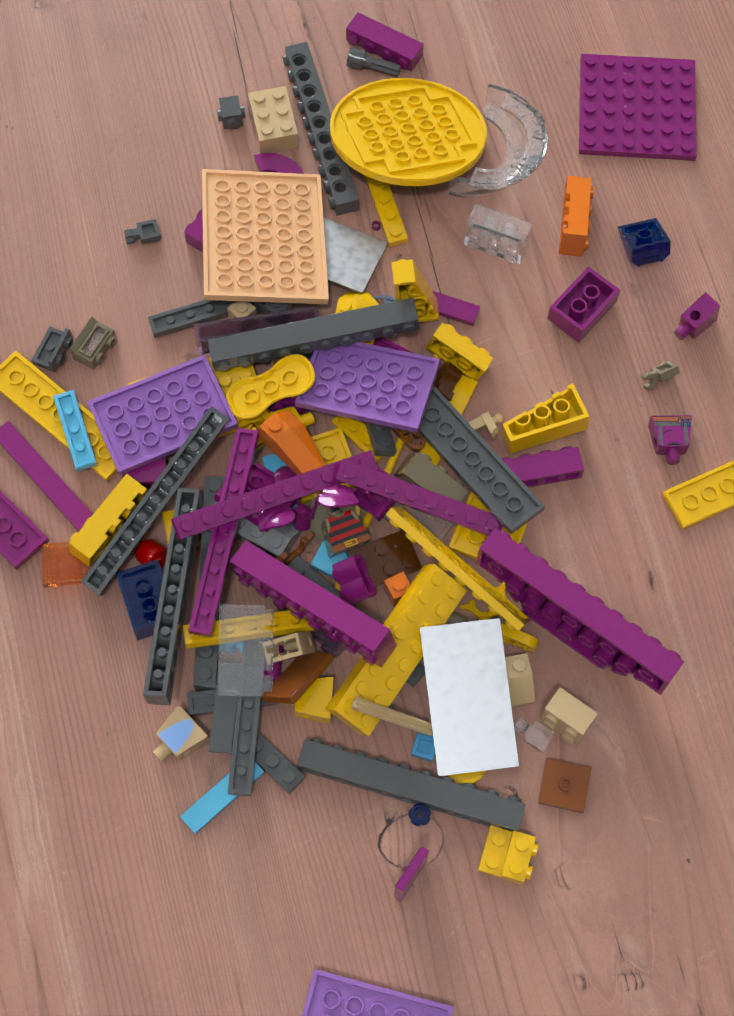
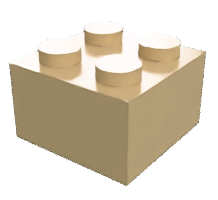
(568, 716)

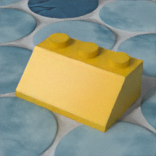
(459, 351)

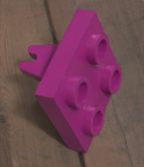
(373, 504)

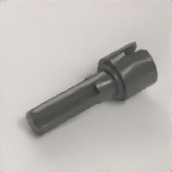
(359, 59)

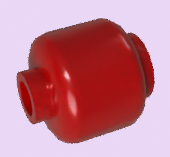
(149, 551)

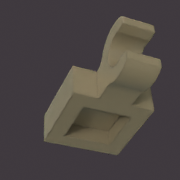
(662, 372)

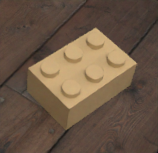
(273, 120)

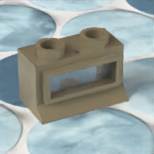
(93, 344)

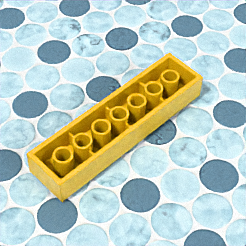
(424, 604)

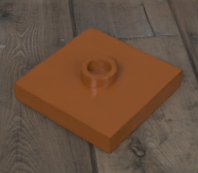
(564, 785)

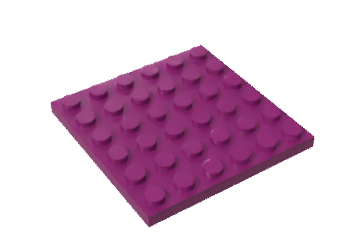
(637, 107)

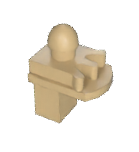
(487, 422)

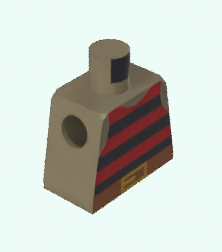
(343, 531)

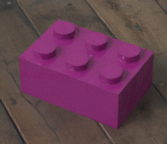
(583, 304)

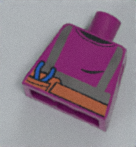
(670, 435)

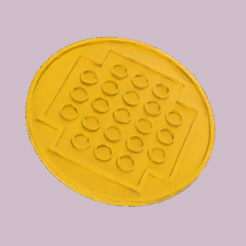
(408, 132)

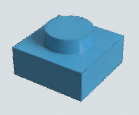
(423, 747)

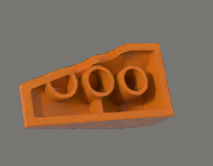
(291, 442)

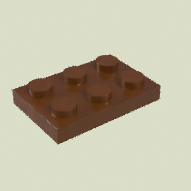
(388, 557)

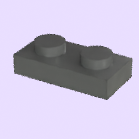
(381, 440)

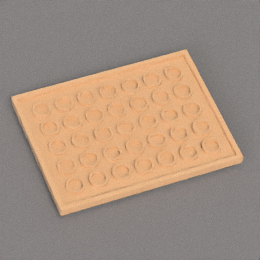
(263, 237)

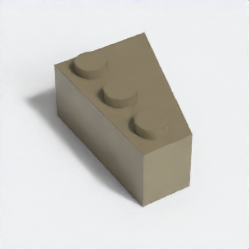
(421, 472)

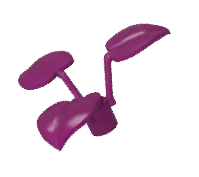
(332, 497)

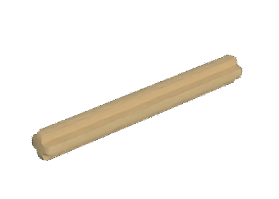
(392, 716)

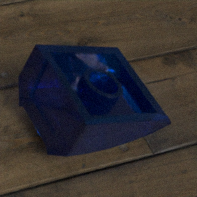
(645, 241)

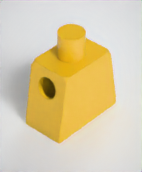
(315, 700)

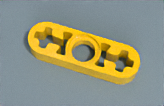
(517, 638)

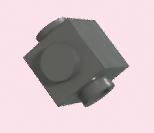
(230, 112)

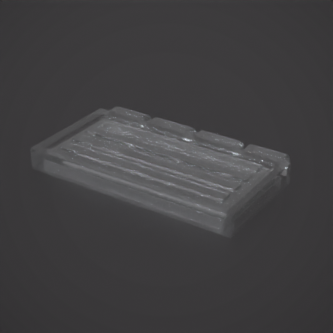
(242, 650)

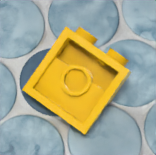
(508, 855)

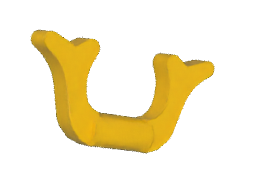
(471, 607)

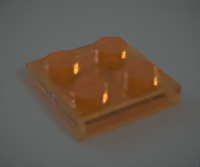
(61, 566)

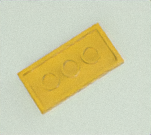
(702, 496)

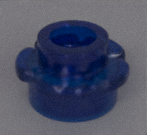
(413, 814)

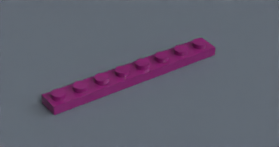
(417, 498)

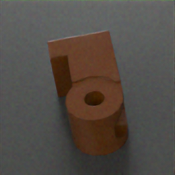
(447, 378)

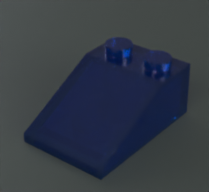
(141, 596)

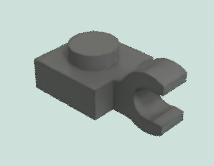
(145, 231)

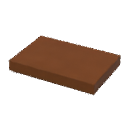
(298, 678)

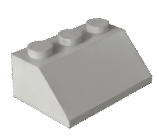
(272, 542)

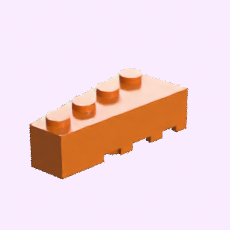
(575, 216)

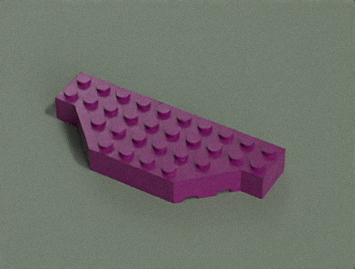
(575, 615)

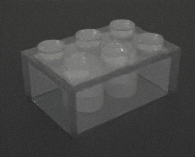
(497, 234)

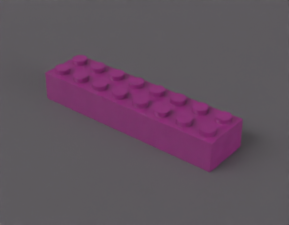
(314, 604)

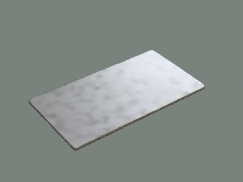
(351, 255)
(469, 697)

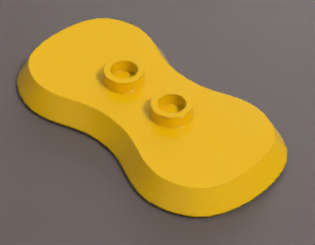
(254, 394)

